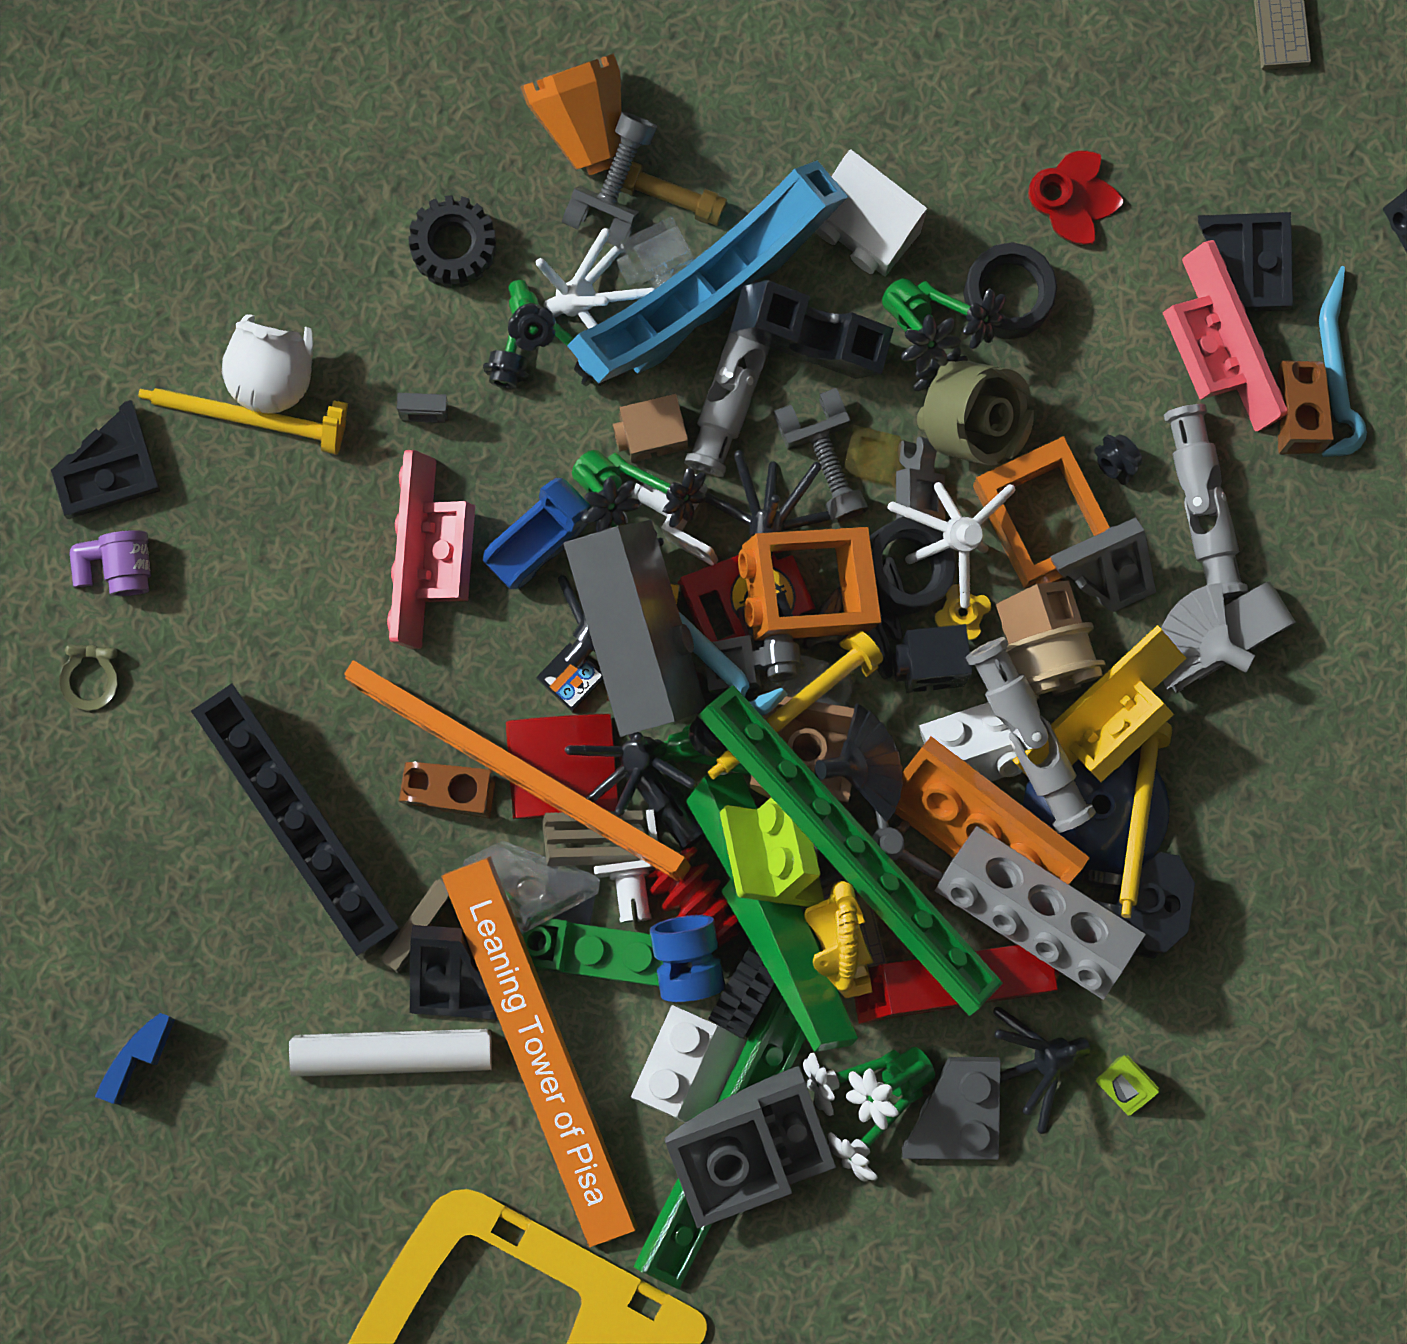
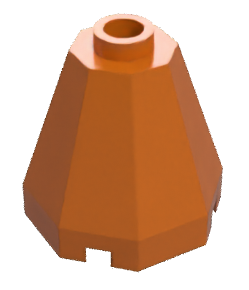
(581, 111)

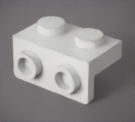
(977, 739)

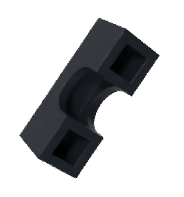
(833, 341)

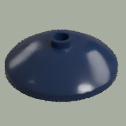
(1106, 835)

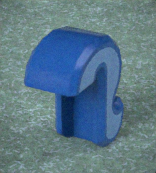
(537, 534)

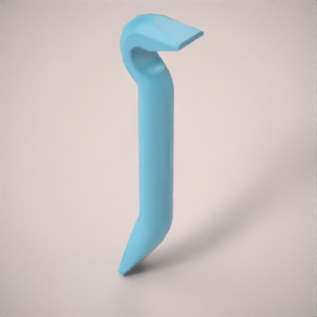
(1336, 371)
(729, 671)

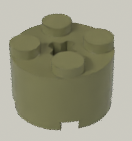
(977, 412)

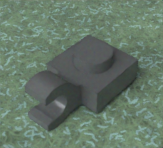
(917, 481)

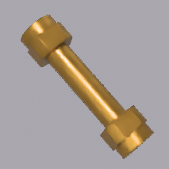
(706, 205)

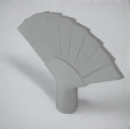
(1201, 634)

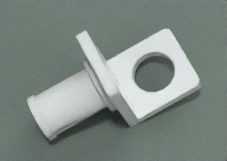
(657, 501)
(631, 881)

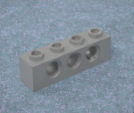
(1039, 912)

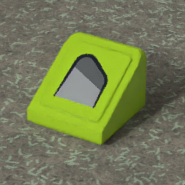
(1127, 1084)

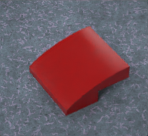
(543, 744)

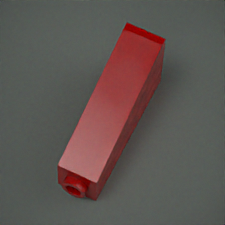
(911, 989)

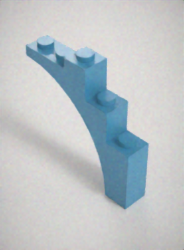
(714, 280)

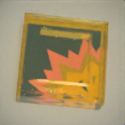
(871, 454)

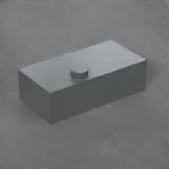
(635, 627)

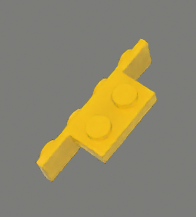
(1117, 710)

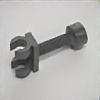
(634, 133)
(845, 501)

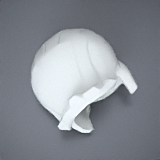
(267, 366)

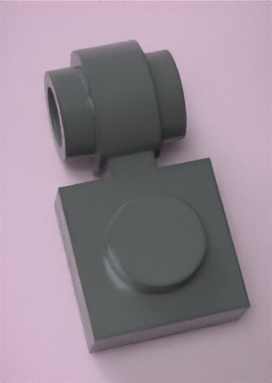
(778, 657)

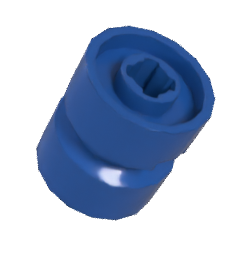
(688, 964)

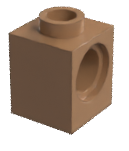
(651, 428)
(1038, 610)

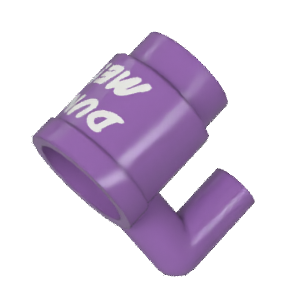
(123, 559)

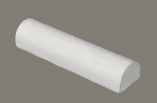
(390, 1052)

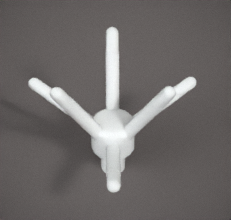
(578, 294)
(958, 533)

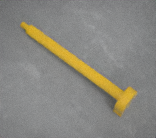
(329, 432)
(861, 652)
(1140, 817)

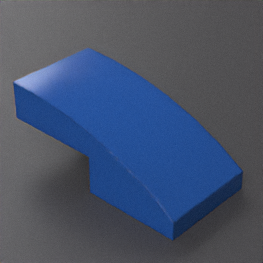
(144, 1045)

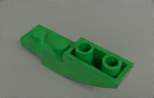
(593, 952)

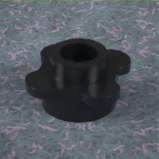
(1118, 457)

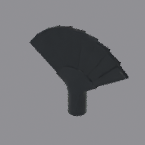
(868, 763)

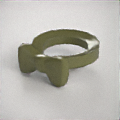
(105, 657)

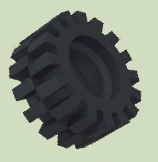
(447, 214)
(743, 995)

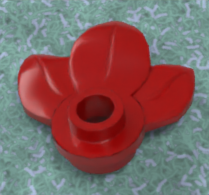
(1081, 198)

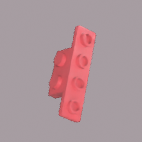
(1220, 341)
(430, 550)

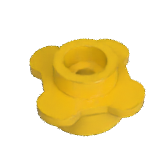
(949, 614)

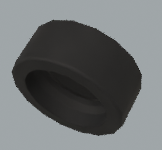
(1030, 260)
(942, 567)

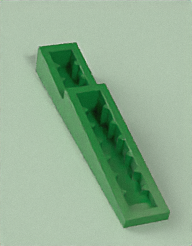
(775, 928)

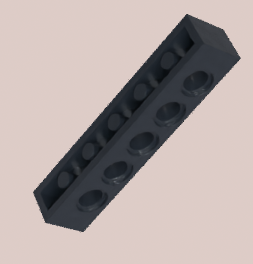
(296, 822)

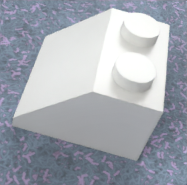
(875, 219)
(687, 1066)

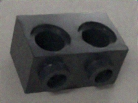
(933, 658)

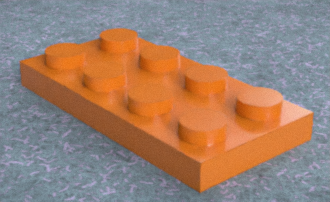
(950, 798)

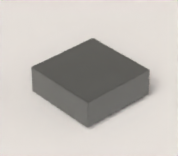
(423, 407)

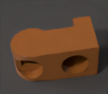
(1308, 417)
(448, 788)

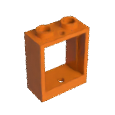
(1020, 471)
(855, 577)

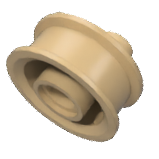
(1057, 659)

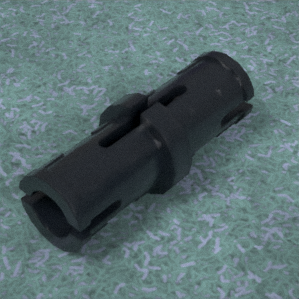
(670, 808)

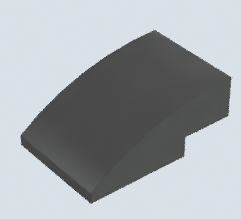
(749, 1148)

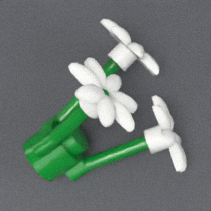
(903, 1076)

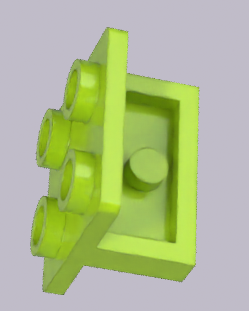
(771, 856)

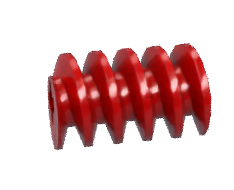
(697, 897)

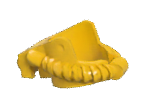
(843, 944)

